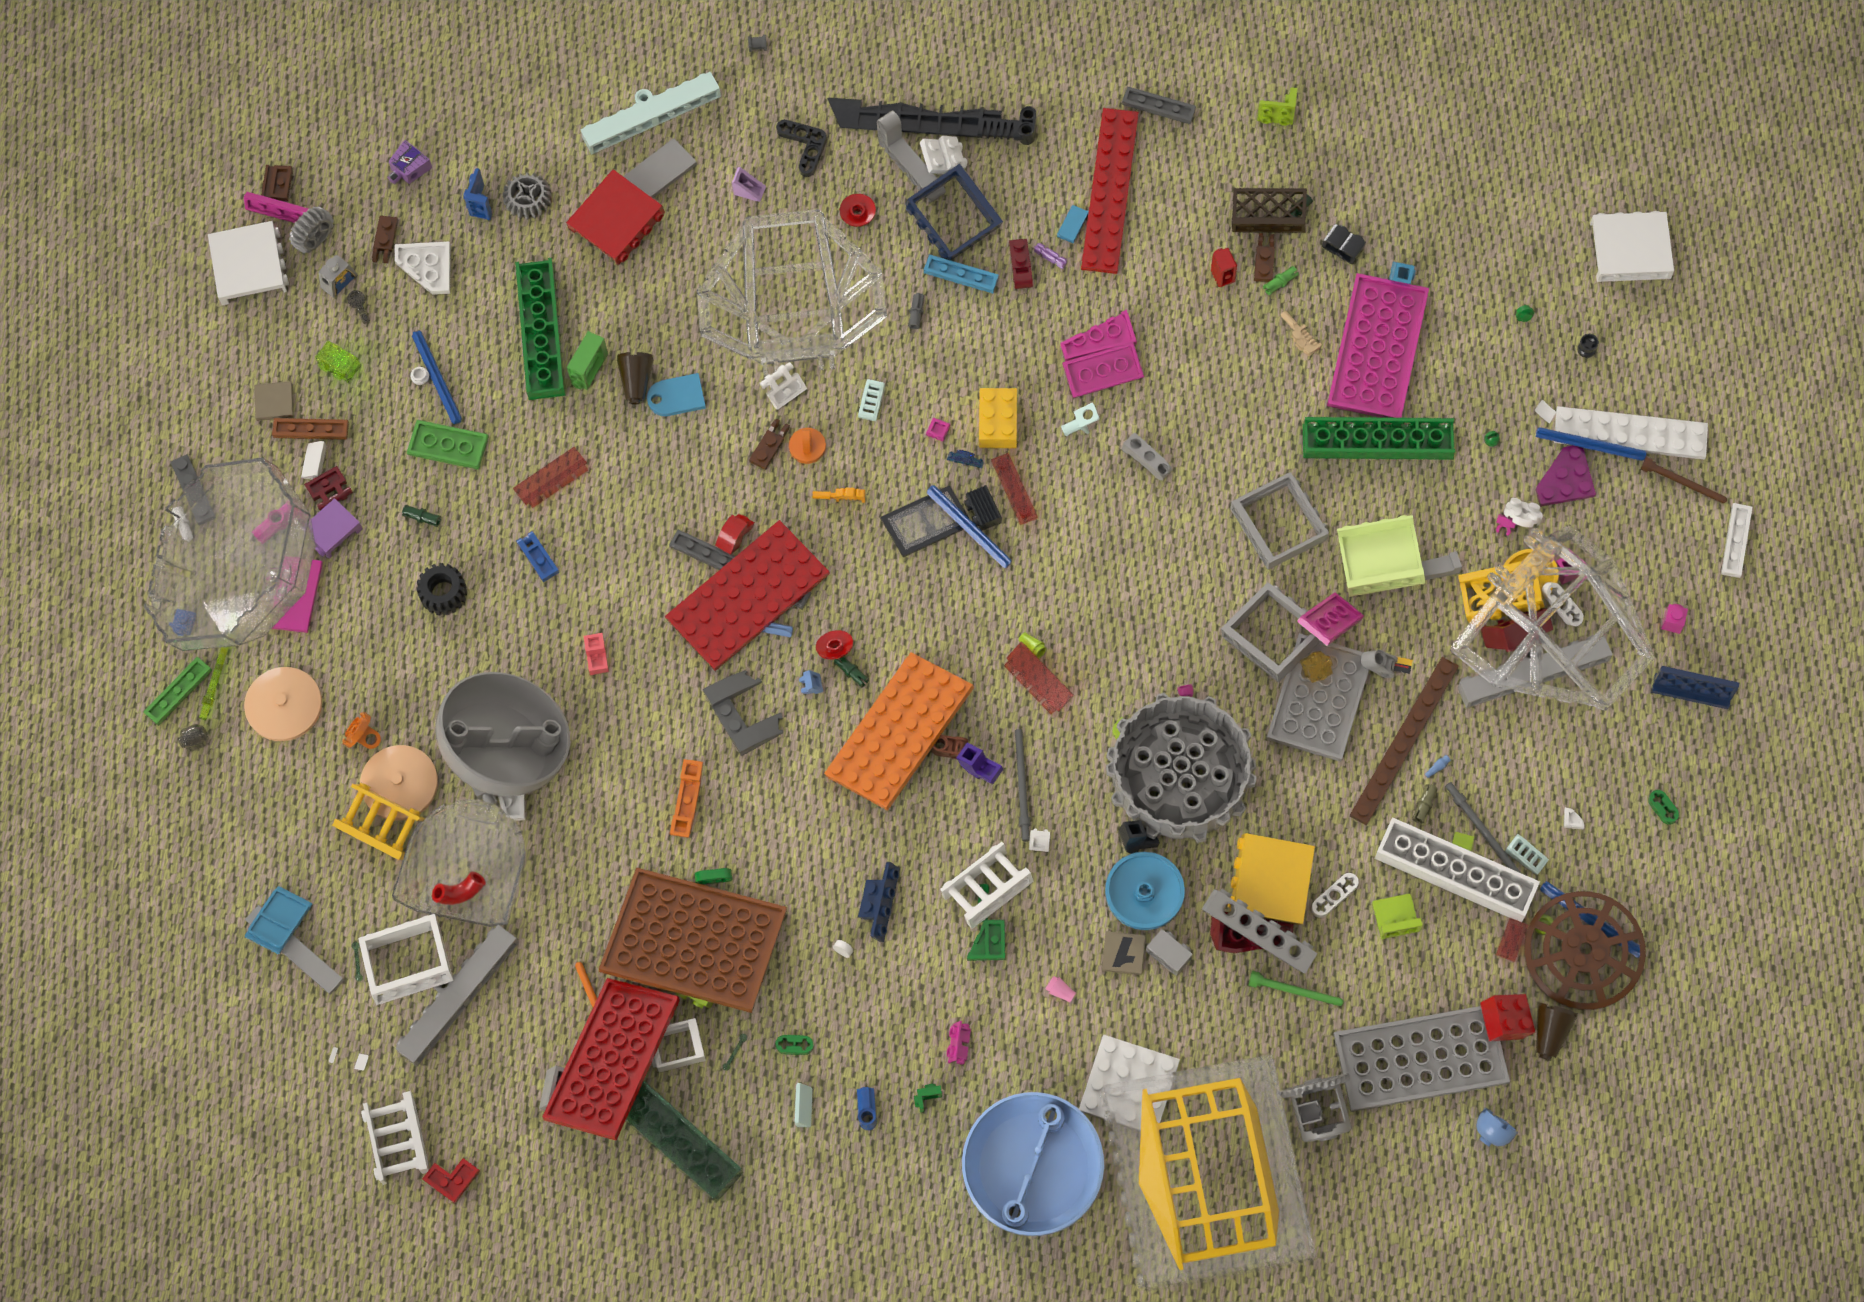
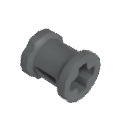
(757, 43)

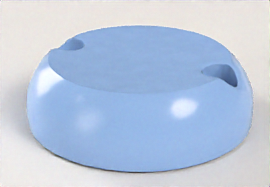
(1033, 1164)

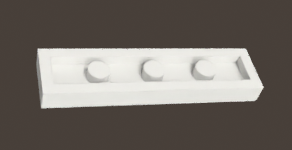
(1736, 540)

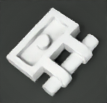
(786, 390)

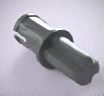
(916, 311)

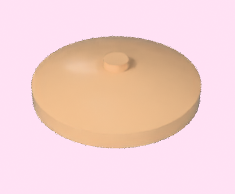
(283, 704)
(401, 776)

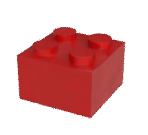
(1507, 1017)

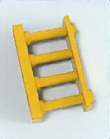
(362, 833)

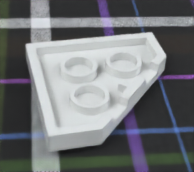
(426, 264)

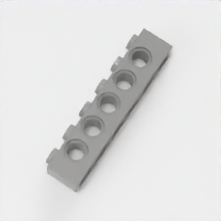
(1215, 907)

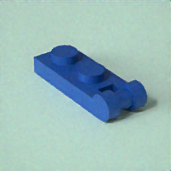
(538, 557)

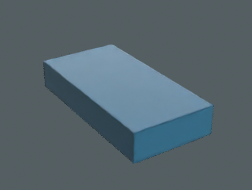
(1072, 224)

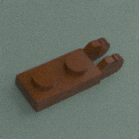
(384, 237)
(1264, 260)
(769, 445)

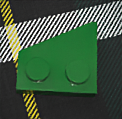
(989, 942)

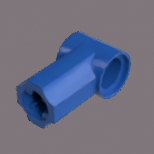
(866, 1107)

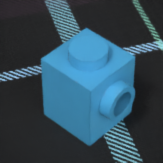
(1402, 272)

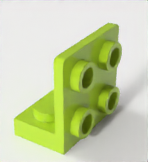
(1278, 112)
(1396, 916)

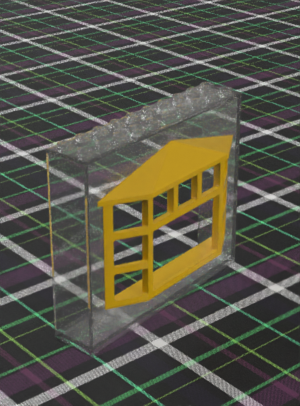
(1147, 1185)

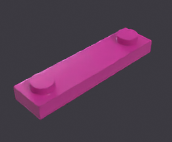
(273, 207)

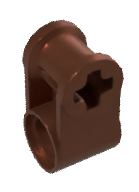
(951, 746)

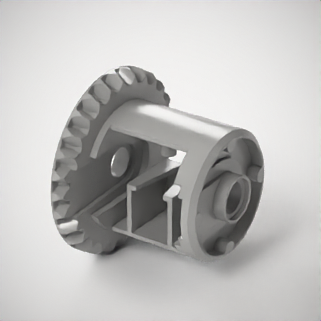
(1311, 1111)

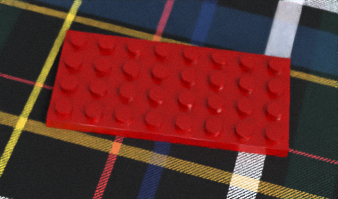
(747, 595)
(611, 1059)

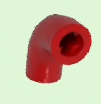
(460, 892)

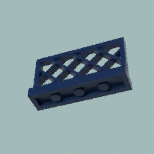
(1694, 687)

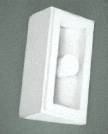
(314, 460)

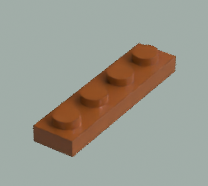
(310, 428)

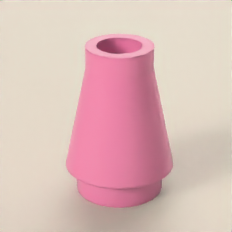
(1060, 989)

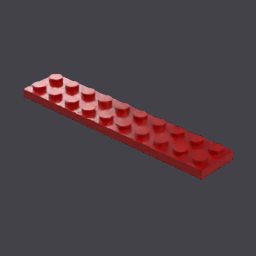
(1109, 191)

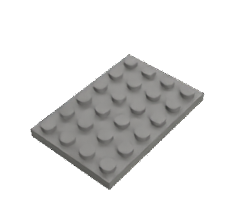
(1320, 713)

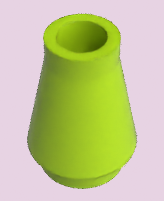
(1035, 645)

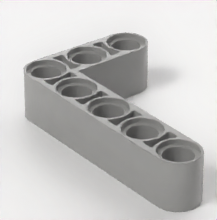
(907, 160)

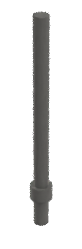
(1460, 799)
(1024, 820)

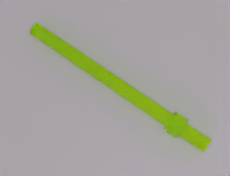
(208, 699)

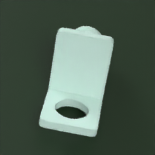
(1080, 422)

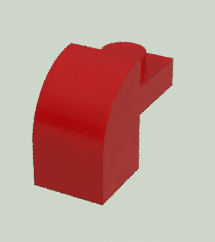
(733, 533)

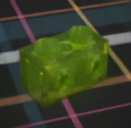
(337, 361)

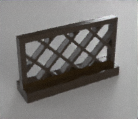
(1269, 222)

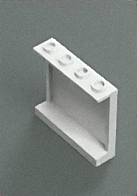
(1632, 246)
(247, 261)

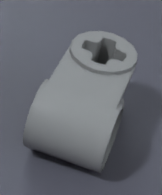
(1379, 662)

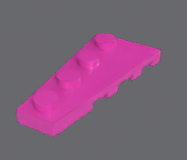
(1107, 335)

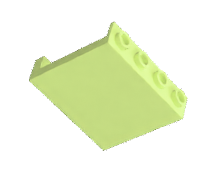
(1381, 555)

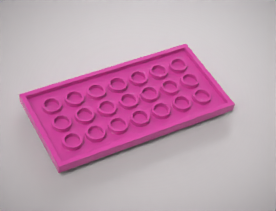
(1378, 347)

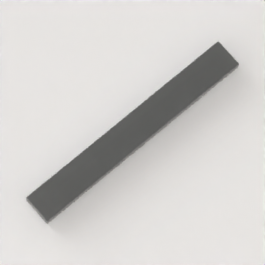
(710, 555)

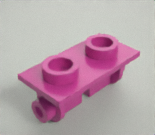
(956, 1051)

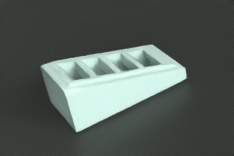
(875, 385)
(1523, 859)

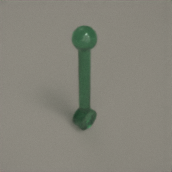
(355, 946)
(726, 1066)

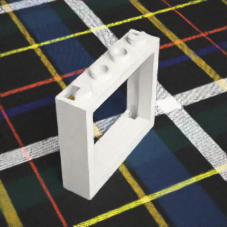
(412, 983)

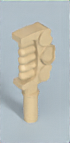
(1301, 336)

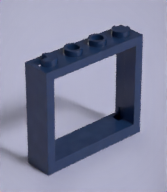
(976, 196)

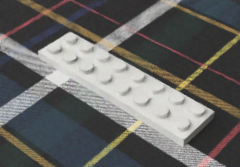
(1645, 433)

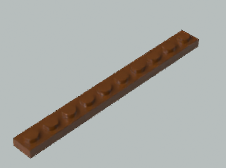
(1404, 741)

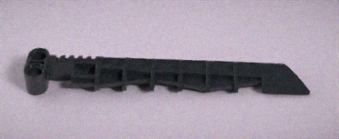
(919, 120)

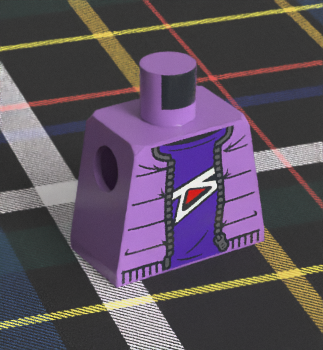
(408, 164)

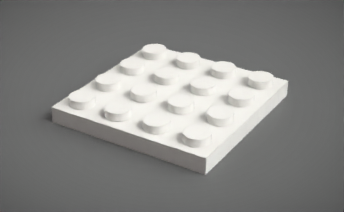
(1122, 1062)

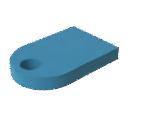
(678, 395)

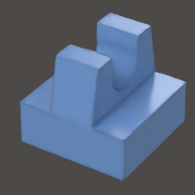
(812, 682)

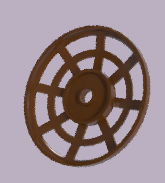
(1582, 962)

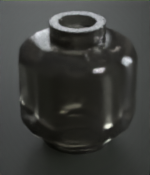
(193, 737)

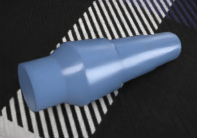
(1440, 764)

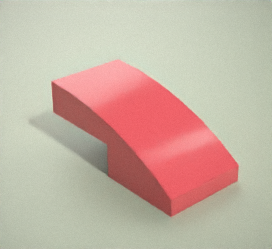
(596, 653)

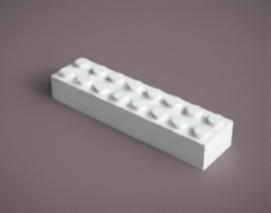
(1457, 870)

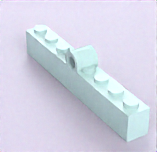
(650, 111)

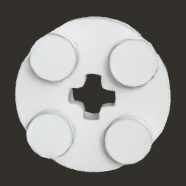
(1523, 513)

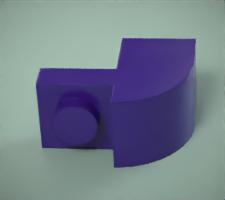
(977, 764)

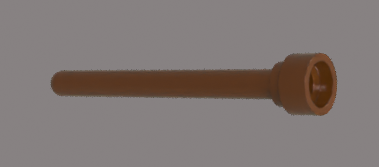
(1650, 465)

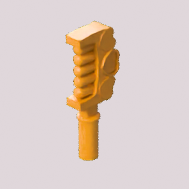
(847, 493)

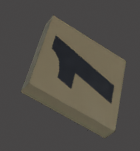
(1123, 953)

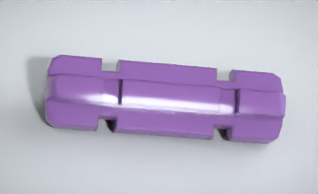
(1050, 255)

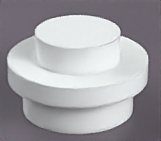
(419, 375)

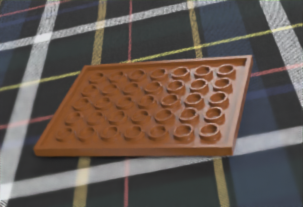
(693, 940)

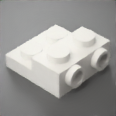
(942, 154)

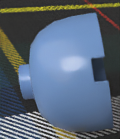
(1494, 1129)

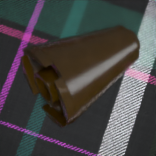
(635, 375)
(1552, 1029)

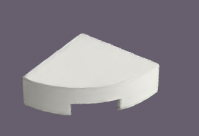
(1572, 819)

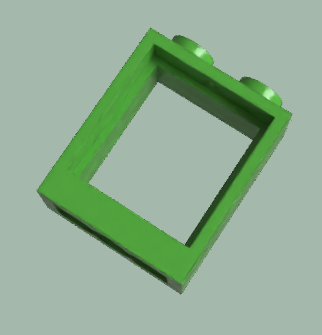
(587, 360)

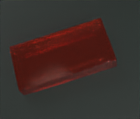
(1512, 939)

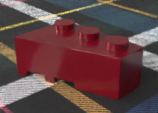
(1509, 634)

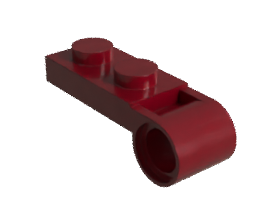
(1021, 264)

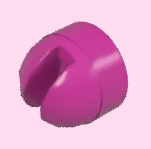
(1186, 690)

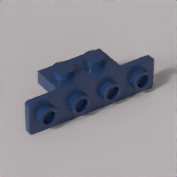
(878, 901)

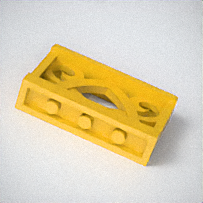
(1479, 579)

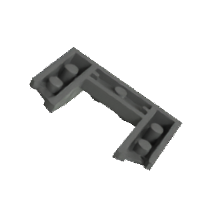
(744, 738)

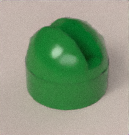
(1492, 441)

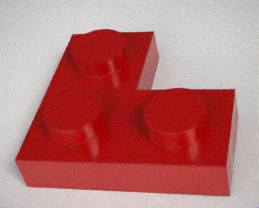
(452, 1184)

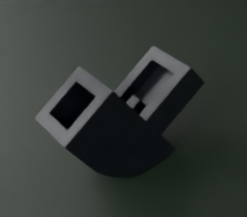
(1135, 838)

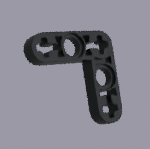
(812, 143)

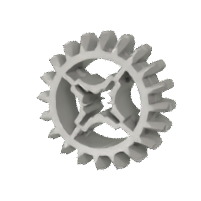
(523, 204)
(311, 229)

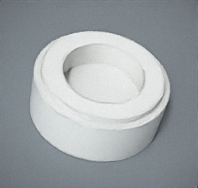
(843, 948)

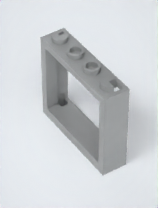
(1303, 500)
(1276, 671)

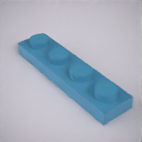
(961, 273)

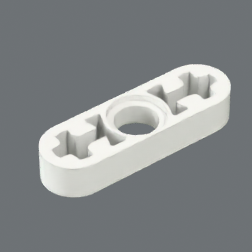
(1569, 607)
(1320, 901)

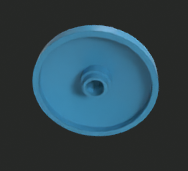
(1144, 890)

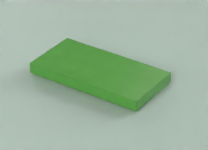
(447, 444)

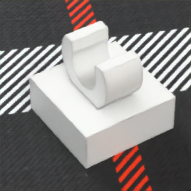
(1039, 840)

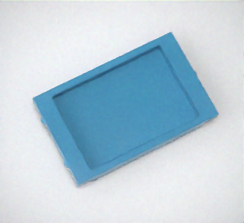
(278, 920)

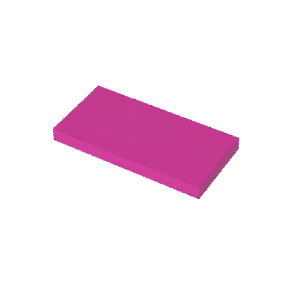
(1103, 370)
(300, 614)
(1330, 618)

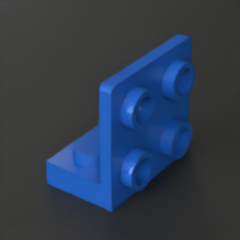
(475, 201)

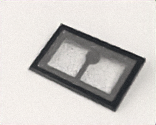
(921, 523)

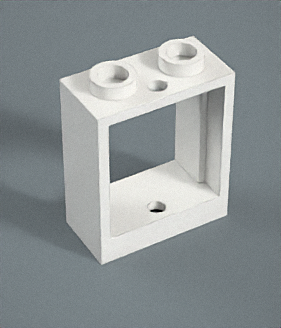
(676, 1028)

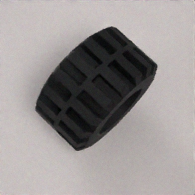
(446, 602)

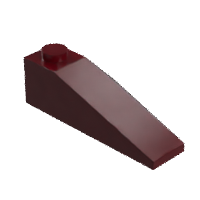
(1230, 941)

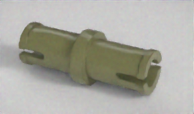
(1424, 803)

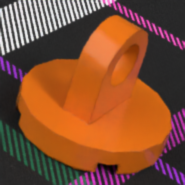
(807, 445)
(359, 730)

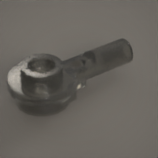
(356, 300)

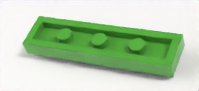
(177, 691)

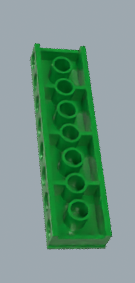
(540, 329)
(1378, 439)

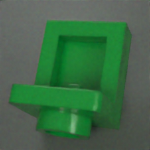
(930, 1091)

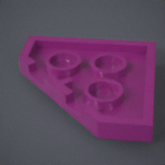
(1566, 479)

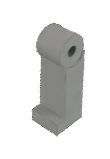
(1146, 456)
(1442, 566)

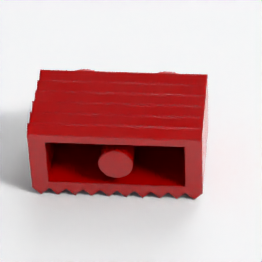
(1223, 267)

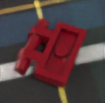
(325, 484)

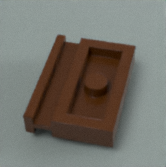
(277, 182)

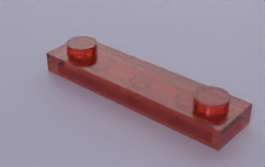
(1014, 489)

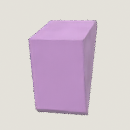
(747, 186)

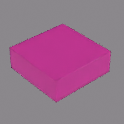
(938, 429)

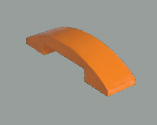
(687, 798)

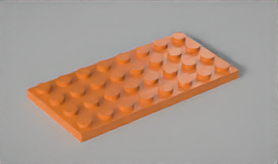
(899, 731)

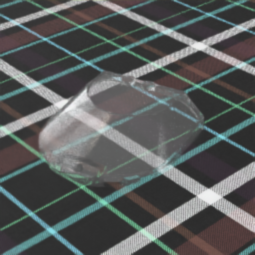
(453, 844)

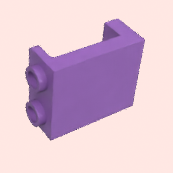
(332, 527)

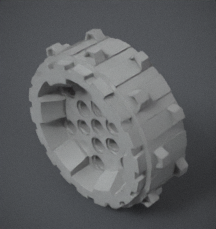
(1192, 723)

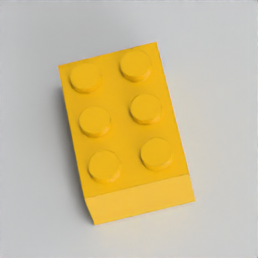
(998, 418)

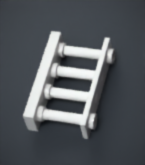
(993, 901)
(415, 1143)

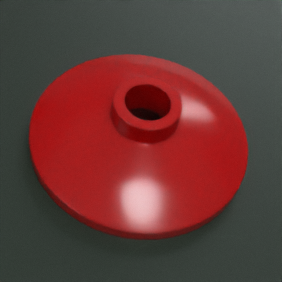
(855, 203)
(834, 644)

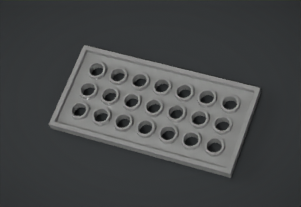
(1418, 1089)

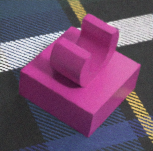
(1505, 522)

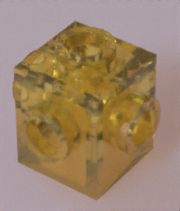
(1316, 666)

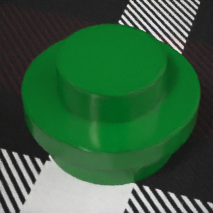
(1524, 313)

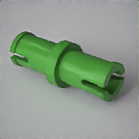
(1280, 280)

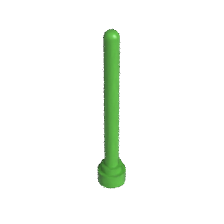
(1258, 980)

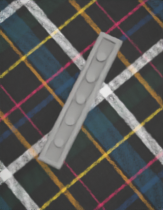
(307, 961)

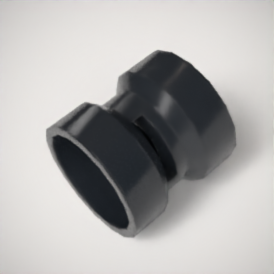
(1589, 341)

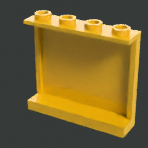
(1273, 877)

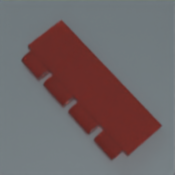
(547, 478)
(1036, 673)

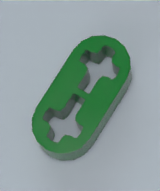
(1660, 810)
(713, 876)
(794, 1050)

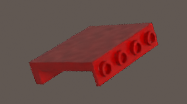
(616, 217)

